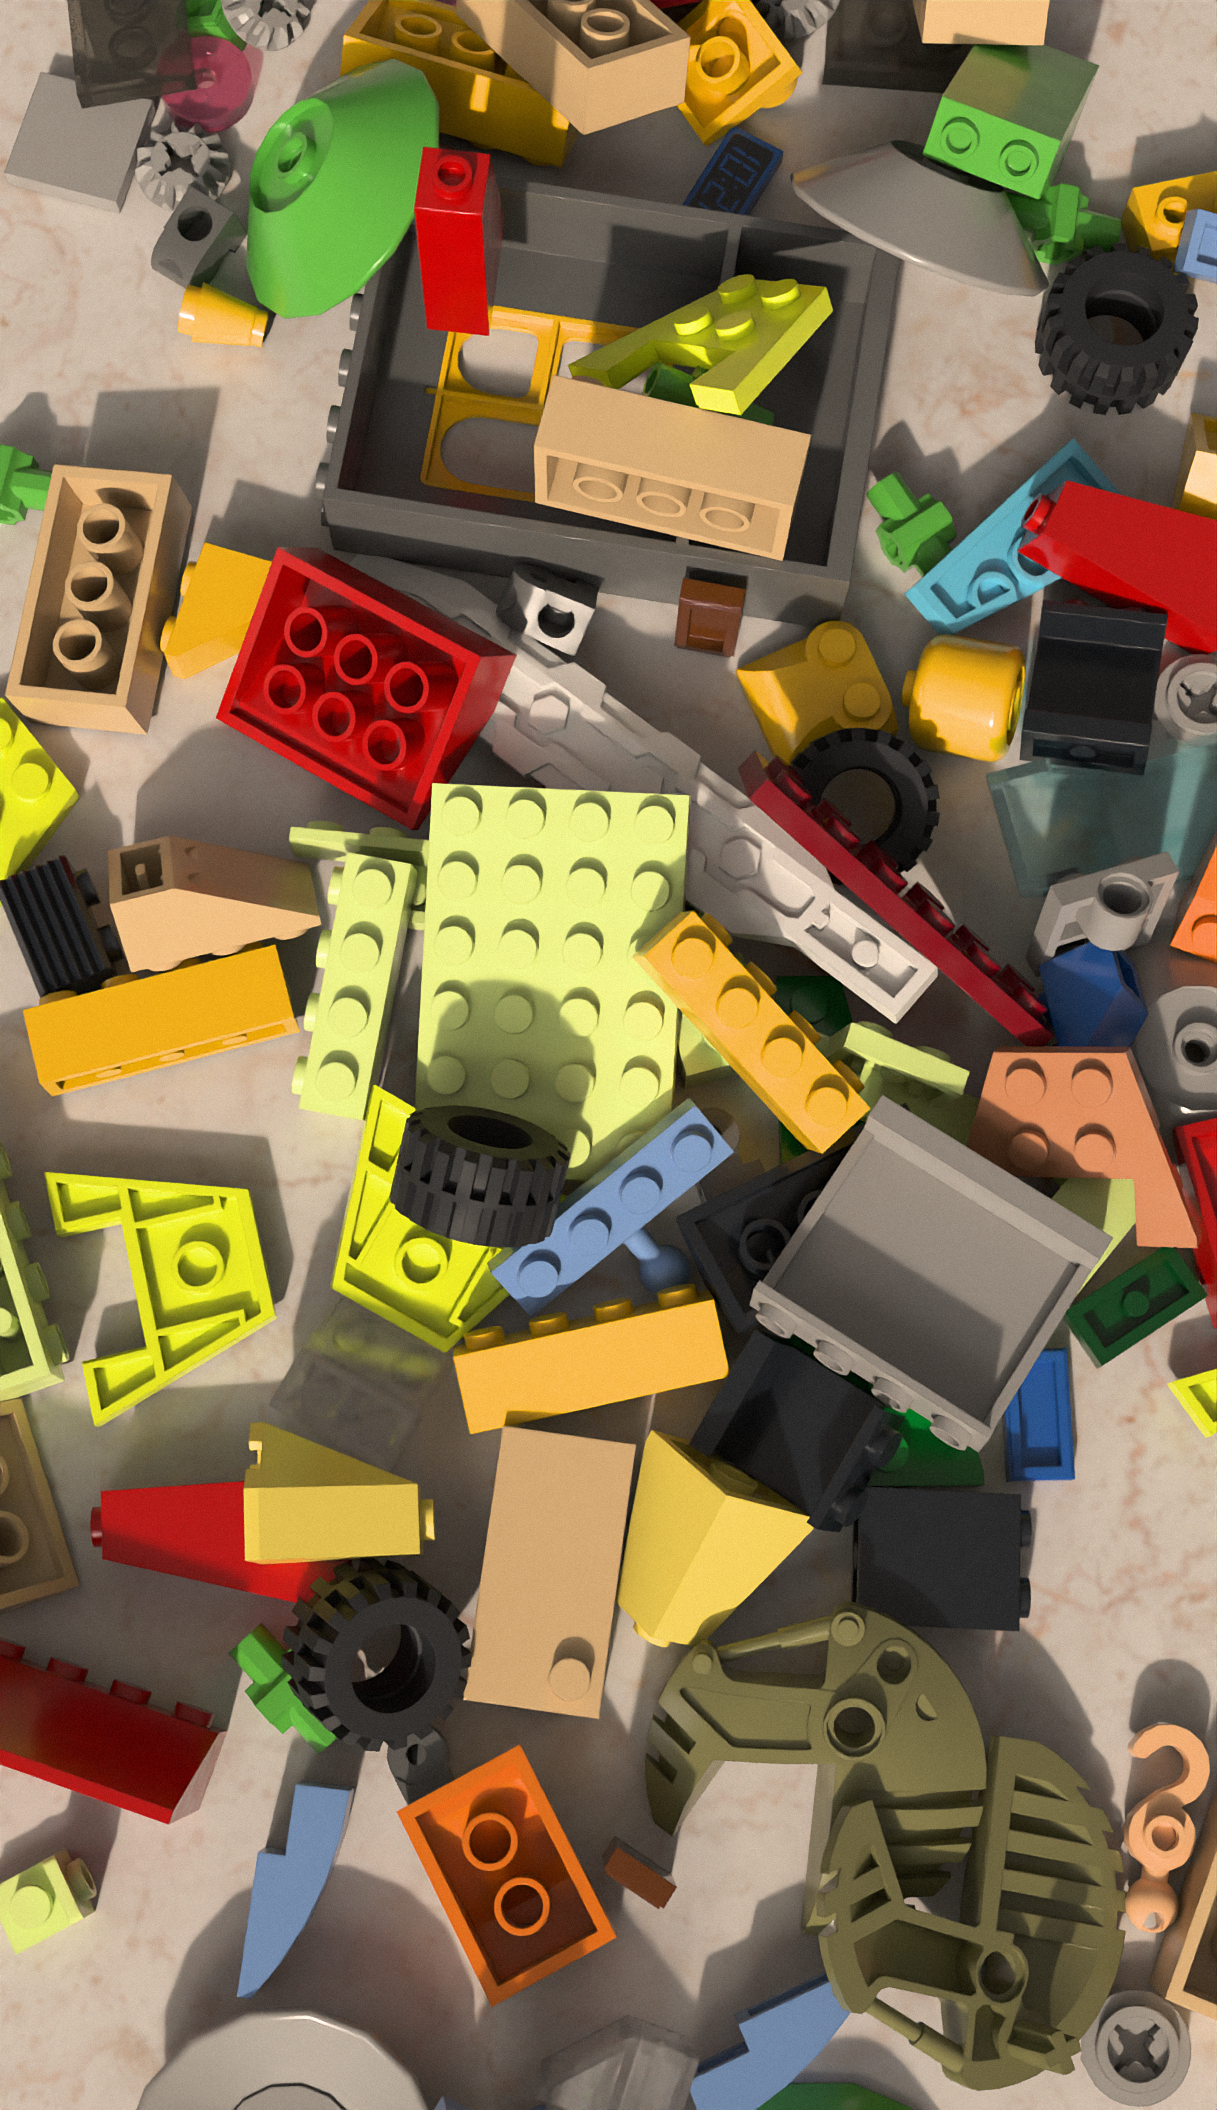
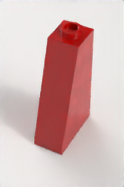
(458, 239)
(1130, 556)
(196, 1536)

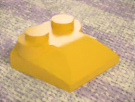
(732, 67)
(817, 689)

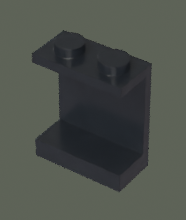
(1093, 686)
(800, 1430)
(942, 1558)

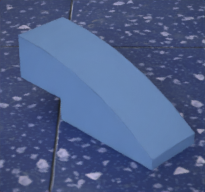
(293, 1879)
(778, 2044)

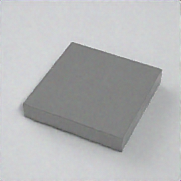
(75, 150)

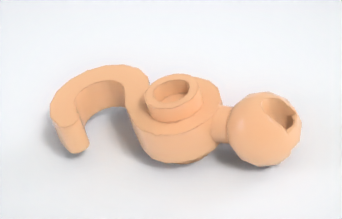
(1158, 1828)

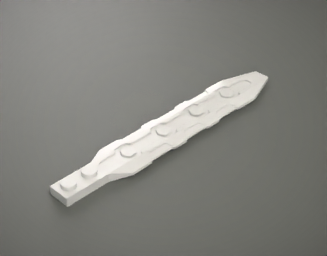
(741, 864)

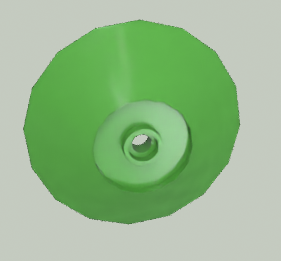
(337, 187)

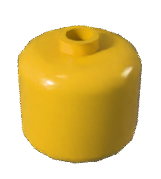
(965, 697)

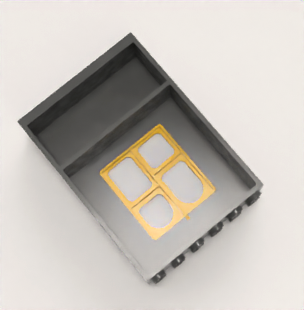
(592, 274)

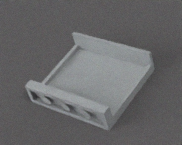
(929, 1275)

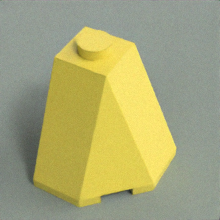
(326, 1505)
(698, 1541)

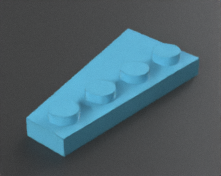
(985, 568)

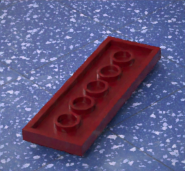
(911, 912)

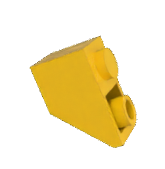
(215, 611)

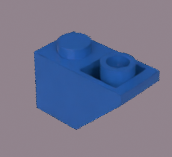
(1093, 998)

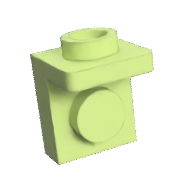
(45, 1900)

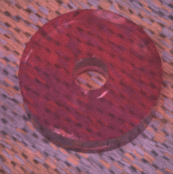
(223, 102)

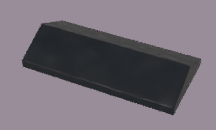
(749, 1226)

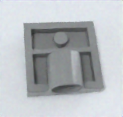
(1108, 908)

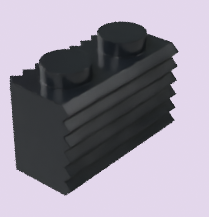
(58, 929)

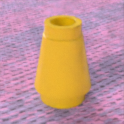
(221, 318)

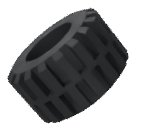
(1123, 287)
(897, 765)
(479, 1176)
(410, 1688)

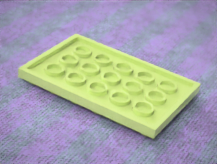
(534, 966)

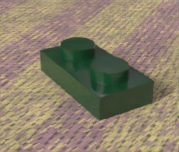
(1133, 1305)

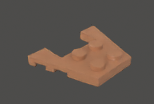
(1083, 1118)

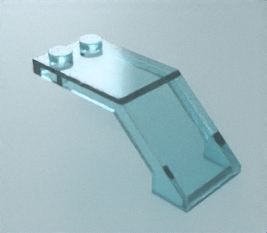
(1094, 818)

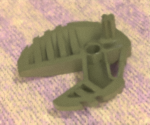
(911, 1761)
(1032, 1902)

